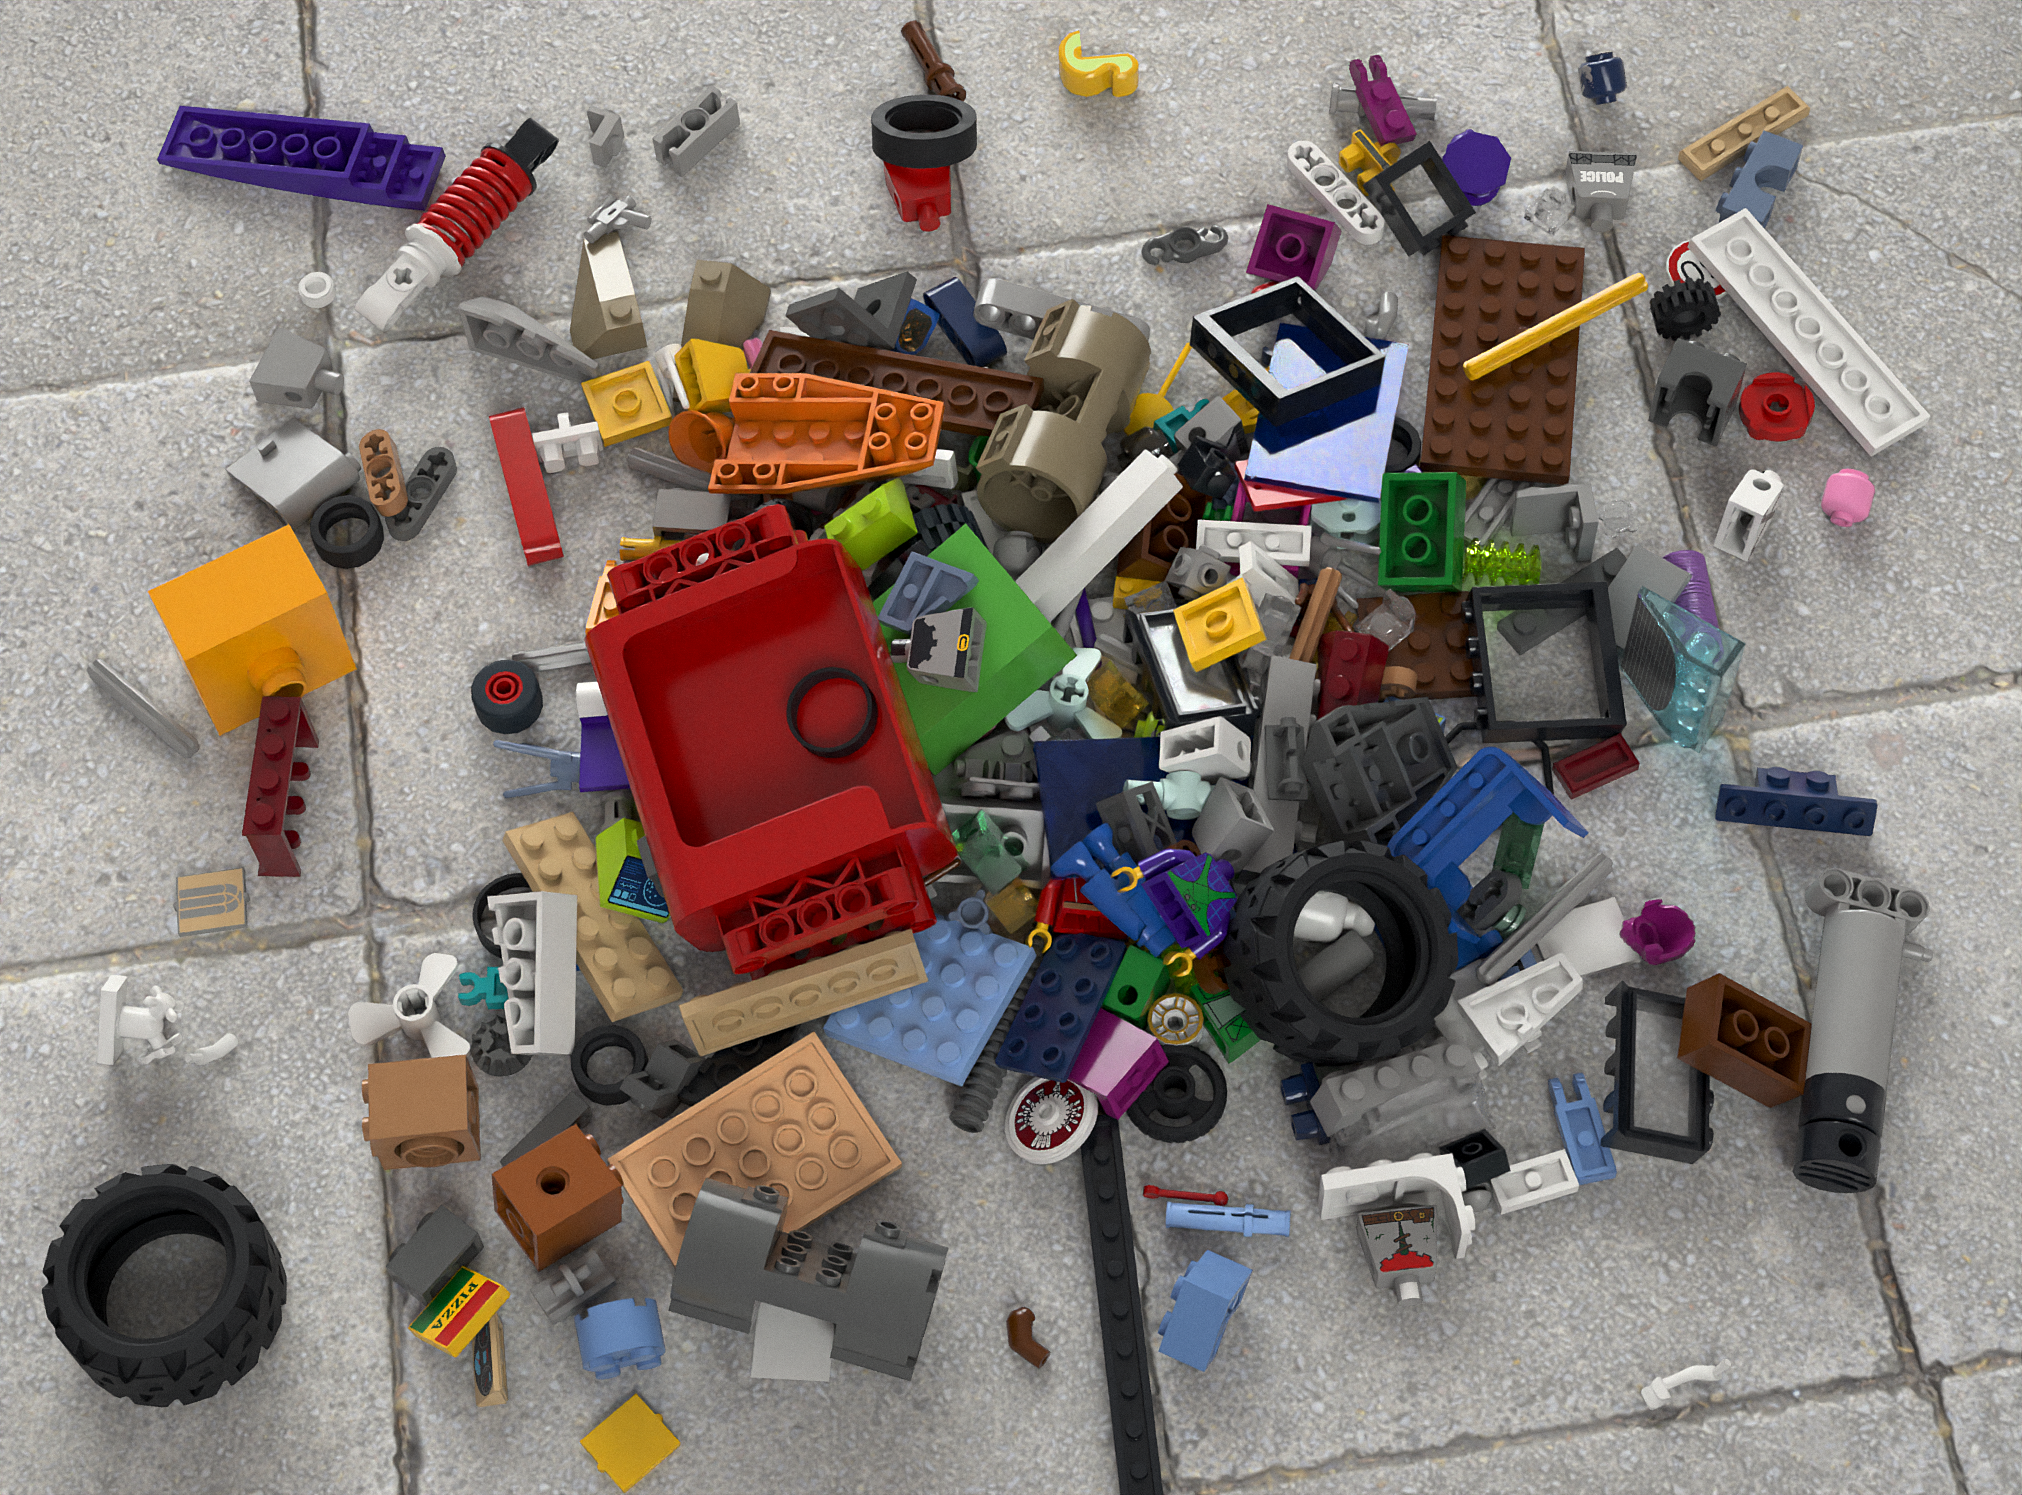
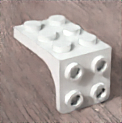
(1412, 1183)

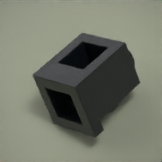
(1207, 468)

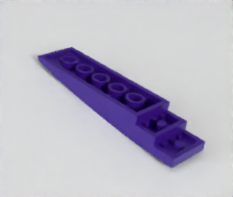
(304, 156)

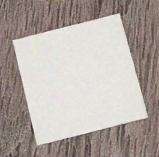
(791, 1345)

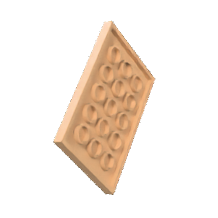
(777, 1127)

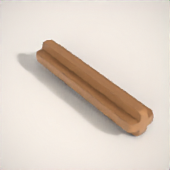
(1316, 615)

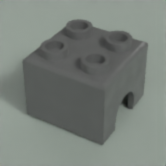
(1700, 385)

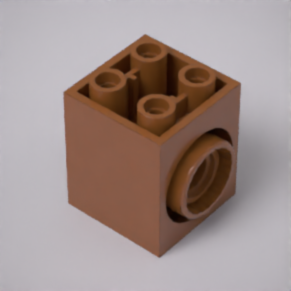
(558, 1196)

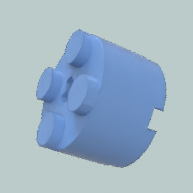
(620, 1336)

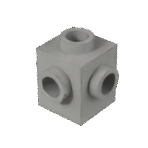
(1197, 572)

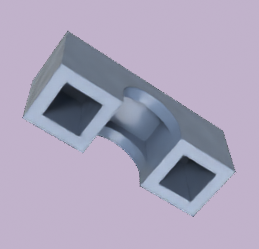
(1768, 164)

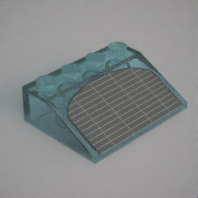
(1680, 668)

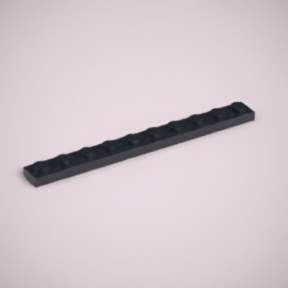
(1120, 1311)

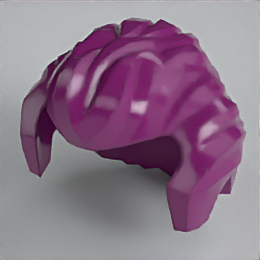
(1659, 932)

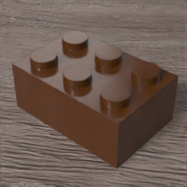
(1158, 542)
(1744, 1041)

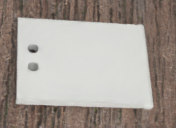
(1589, 939)

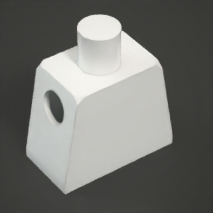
(1208, 748)

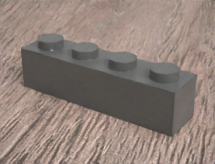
(567, 1113)

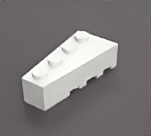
(539, 969)

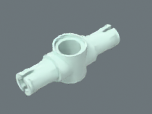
(1180, 793)

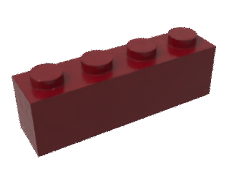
(1349, 669)

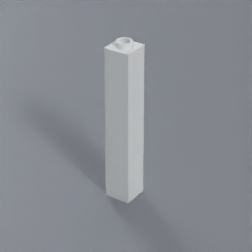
(1099, 533)

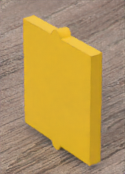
(630, 1443)

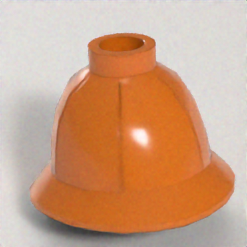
(700, 438)

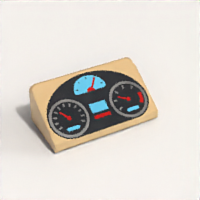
(490, 1364)

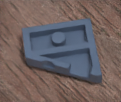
(922, 590)

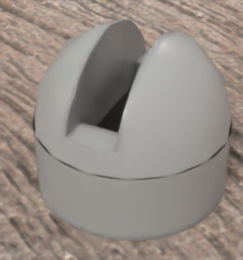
(1478, 1199)

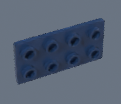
(1061, 1006)

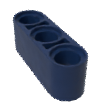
(973, 341)

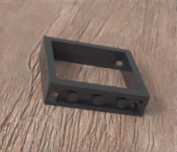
(1213, 340)
(1596, 600)

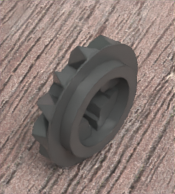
(495, 1062)

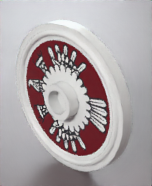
(1050, 1120)

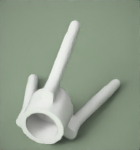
(668, 372)

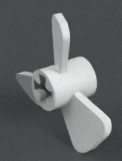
(377, 1021)

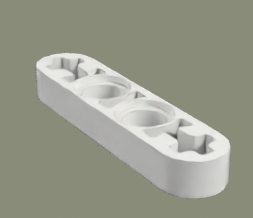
(1331, 194)

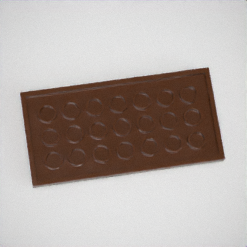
(1521, 414)

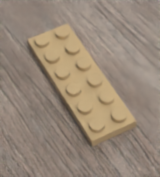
(610, 945)
(803, 992)

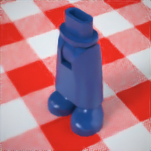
(1129, 910)

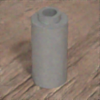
(1336, 965)

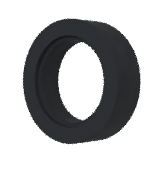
(924, 150)

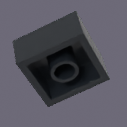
(1478, 1156)

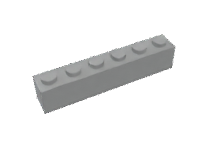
(1285, 691)

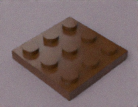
(1435, 645)

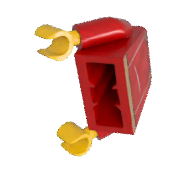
(1072, 913)

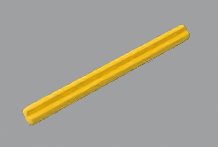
(1555, 326)

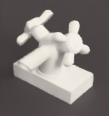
(125, 1021)

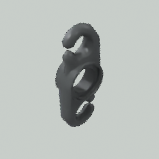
(1167, 243)

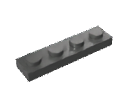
(1530, 627)

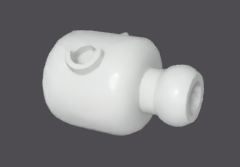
(1327, 915)

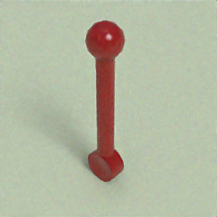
(1152, 1192)

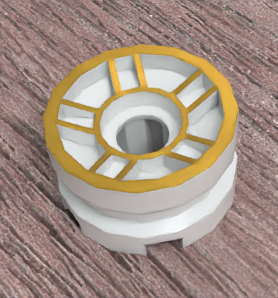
(1176, 1008)

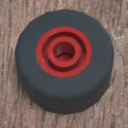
(506, 696)

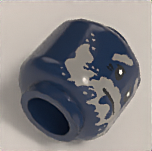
(1602, 77)

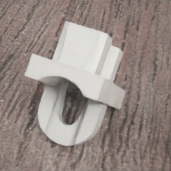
(577, 440)

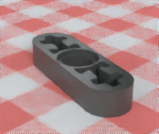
(422, 478)

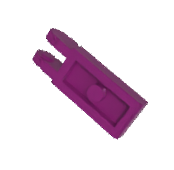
(1381, 102)

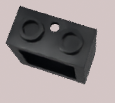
(1396, 214)

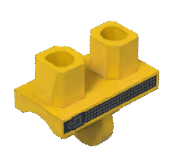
(1367, 156)

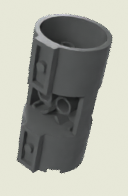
(741, 1257)

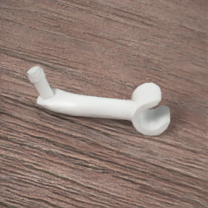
(1657, 1393)

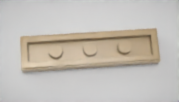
(1733, 138)

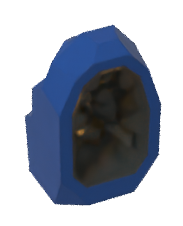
(916, 328)

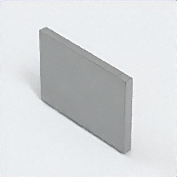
(1640, 570)

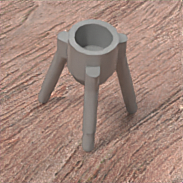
(1325, 554)

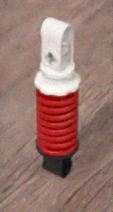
(459, 222)

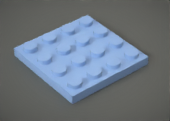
(949, 1018)

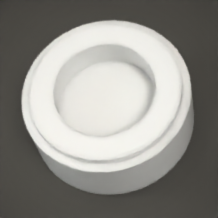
(317, 290)

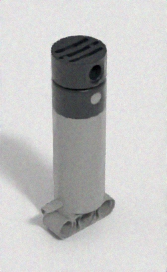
(1853, 1026)

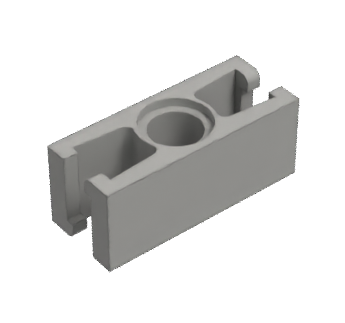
(696, 131)

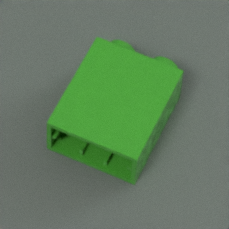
(1016, 659)

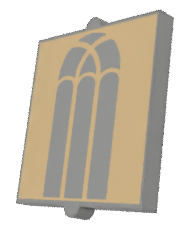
(211, 902)

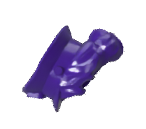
(1477, 165)

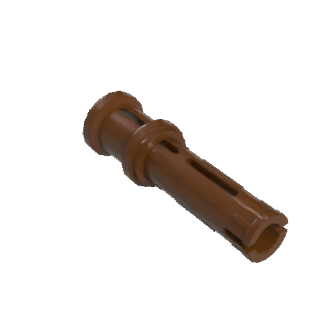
(938, 75)

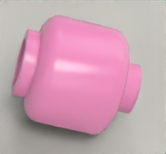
(1848, 497)

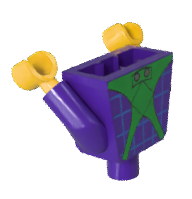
(1190, 898)

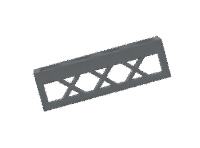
(1133, 828)

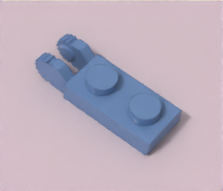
(1582, 1132)

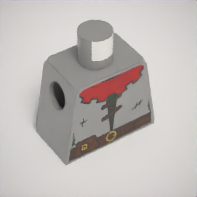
(1400, 1249)

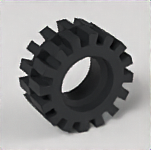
(1685, 309)

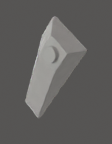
(515, 337)

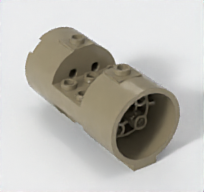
(1050, 461)

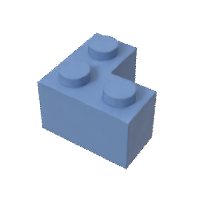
(1203, 1306)

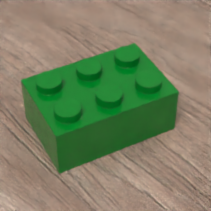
(1422, 532)

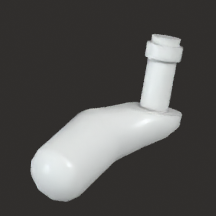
(218, 1050)

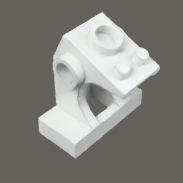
(1264, 575)

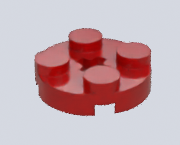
(1772, 425)

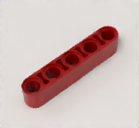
(526, 486)

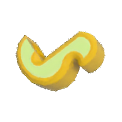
(1096, 73)

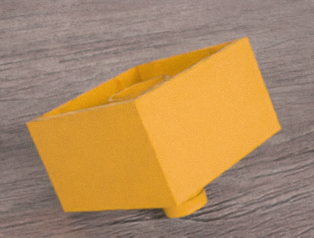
(253, 628)

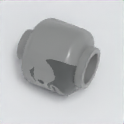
(1017, 552)

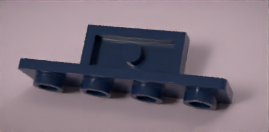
(1796, 802)

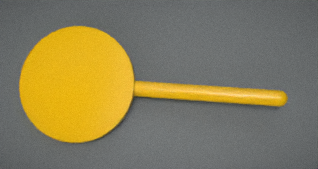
(1154, 406)

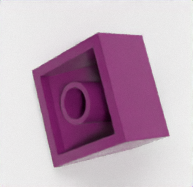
(1293, 246)

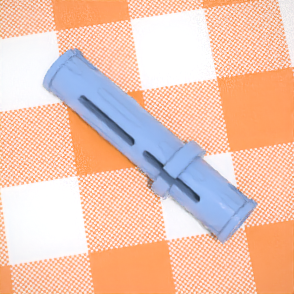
(1229, 1219)

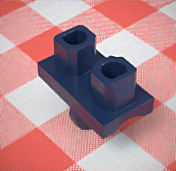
(1299, 1089)

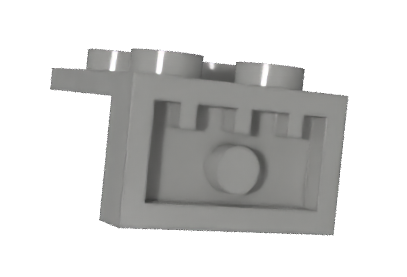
(1558, 510)

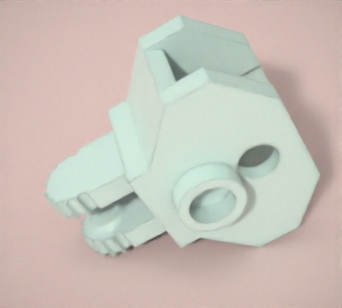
(1348, 517)

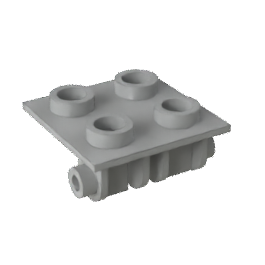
(1009, 781)

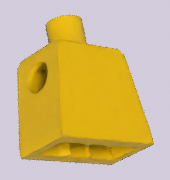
(709, 373)

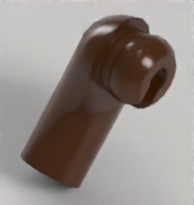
(1020, 1339)

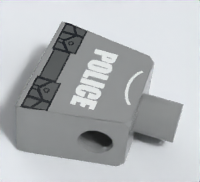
(1600, 186)

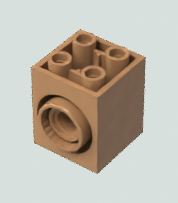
(422, 1112)

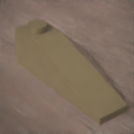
(605, 303)
(723, 305)

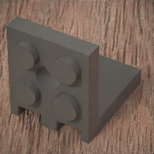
(866, 321)

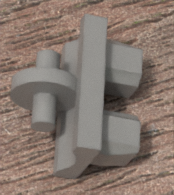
(573, 1287)

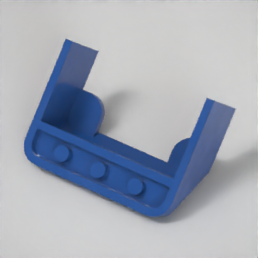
(1466, 815)

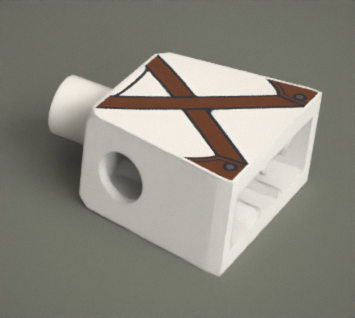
(1757, 496)

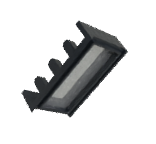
(1180, 691)
(1656, 1099)

